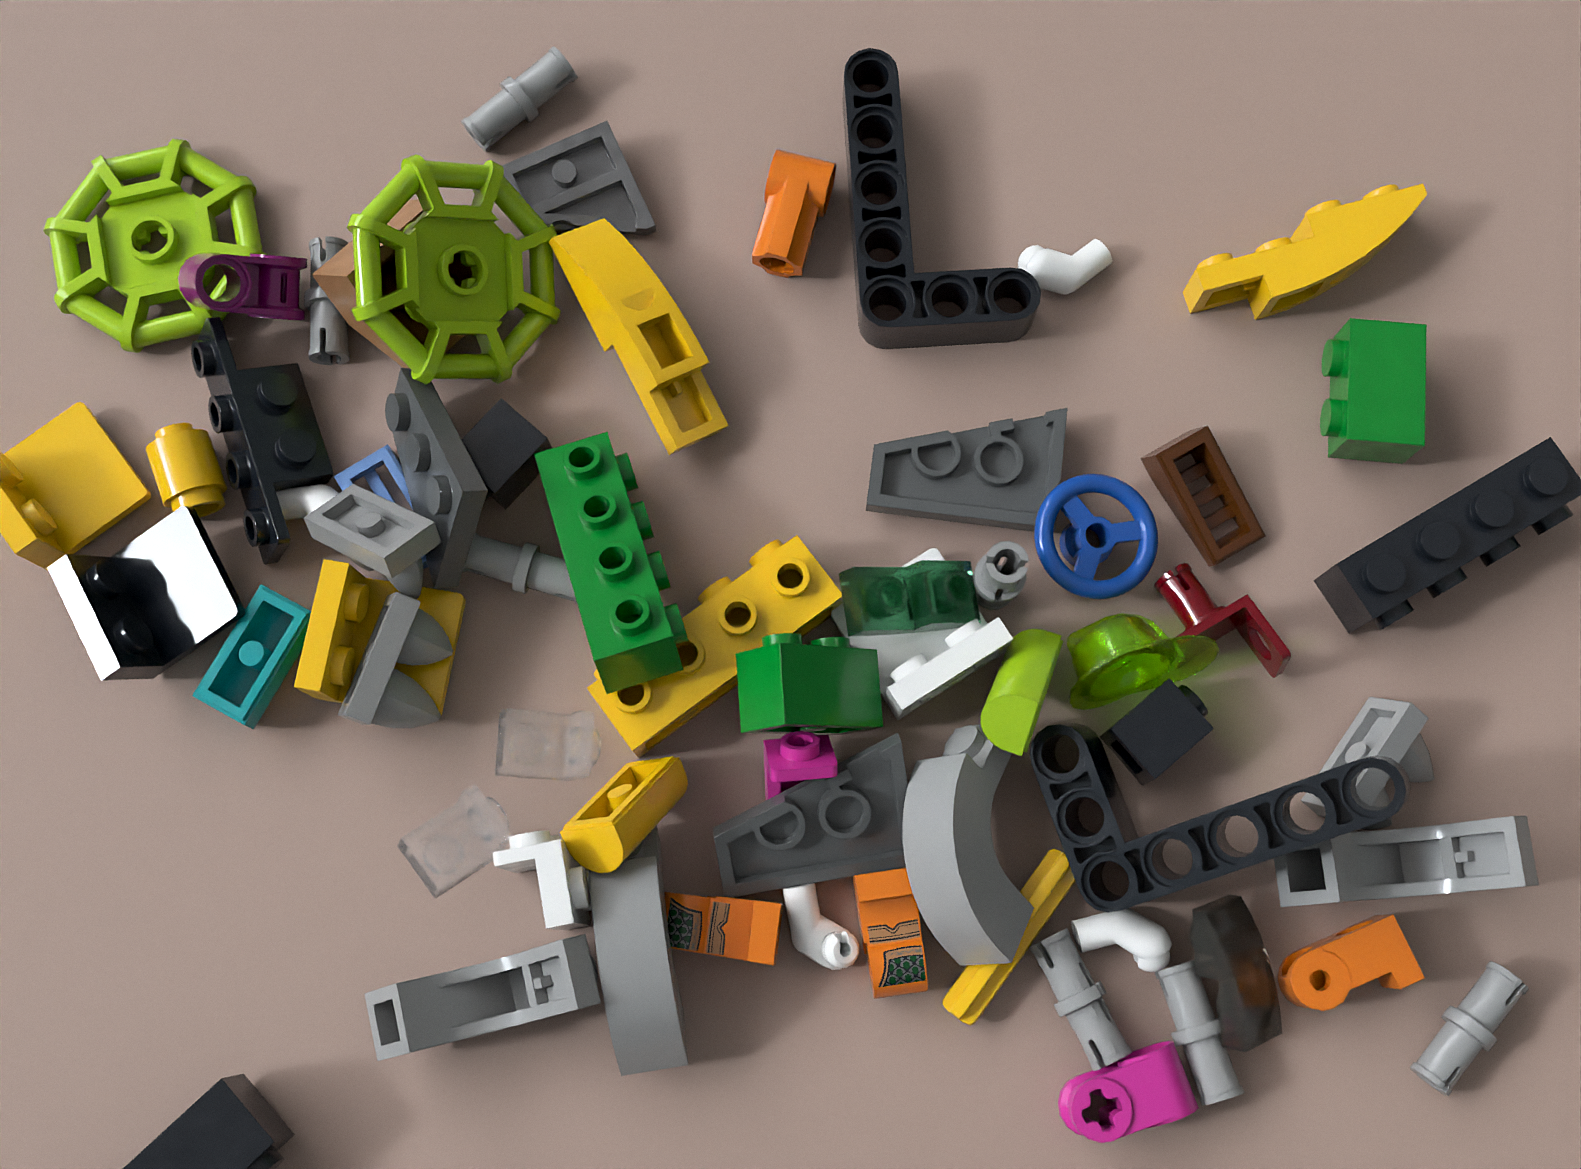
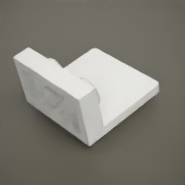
(928, 663)

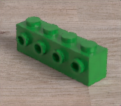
(608, 565)

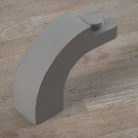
(952, 852)
(1409, 863)
(638, 962)
(482, 997)

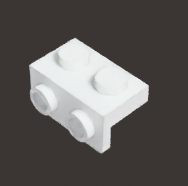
(561, 878)

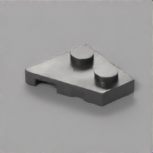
(582, 183)

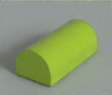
(1020, 689)

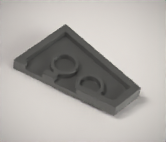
(437, 474)
(972, 475)
(820, 827)

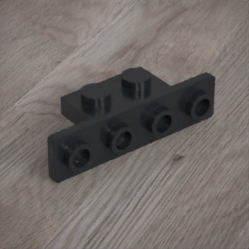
(267, 434)

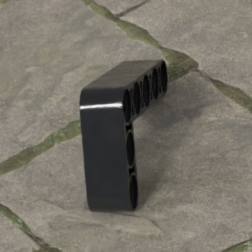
(889, 227)
(1203, 835)

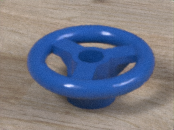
(1073, 537)

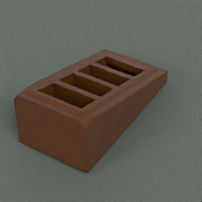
(1223, 484)

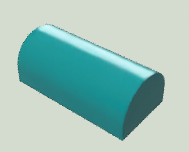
(255, 657)

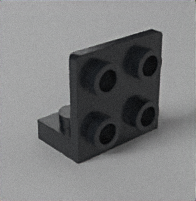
(149, 598)

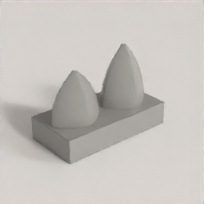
(376, 535)
(384, 693)
(1385, 730)

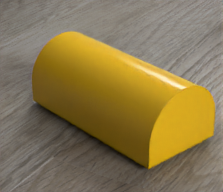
(624, 812)

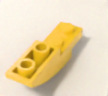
(1319, 255)
(645, 327)

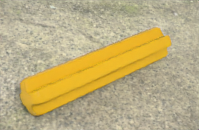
(980, 983)

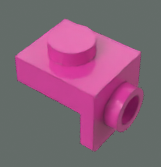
(795, 759)

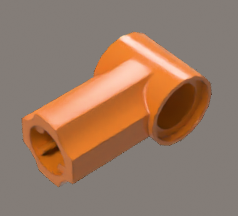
(795, 198)

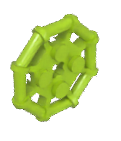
(134, 214)
(423, 274)

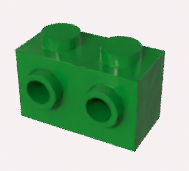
(1375, 391)
(808, 686)

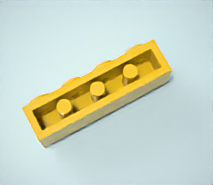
(776, 596)

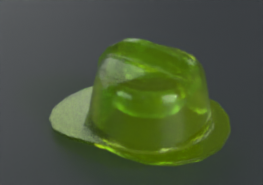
(1130, 656)

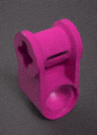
(1139, 1090)

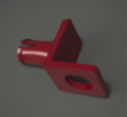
(1205, 618)

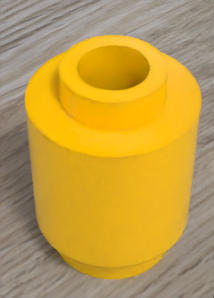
(187, 469)

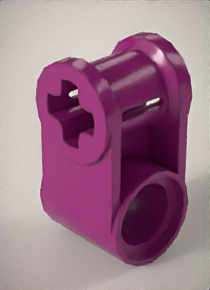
(255, 284)

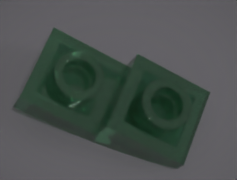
(908, 598)

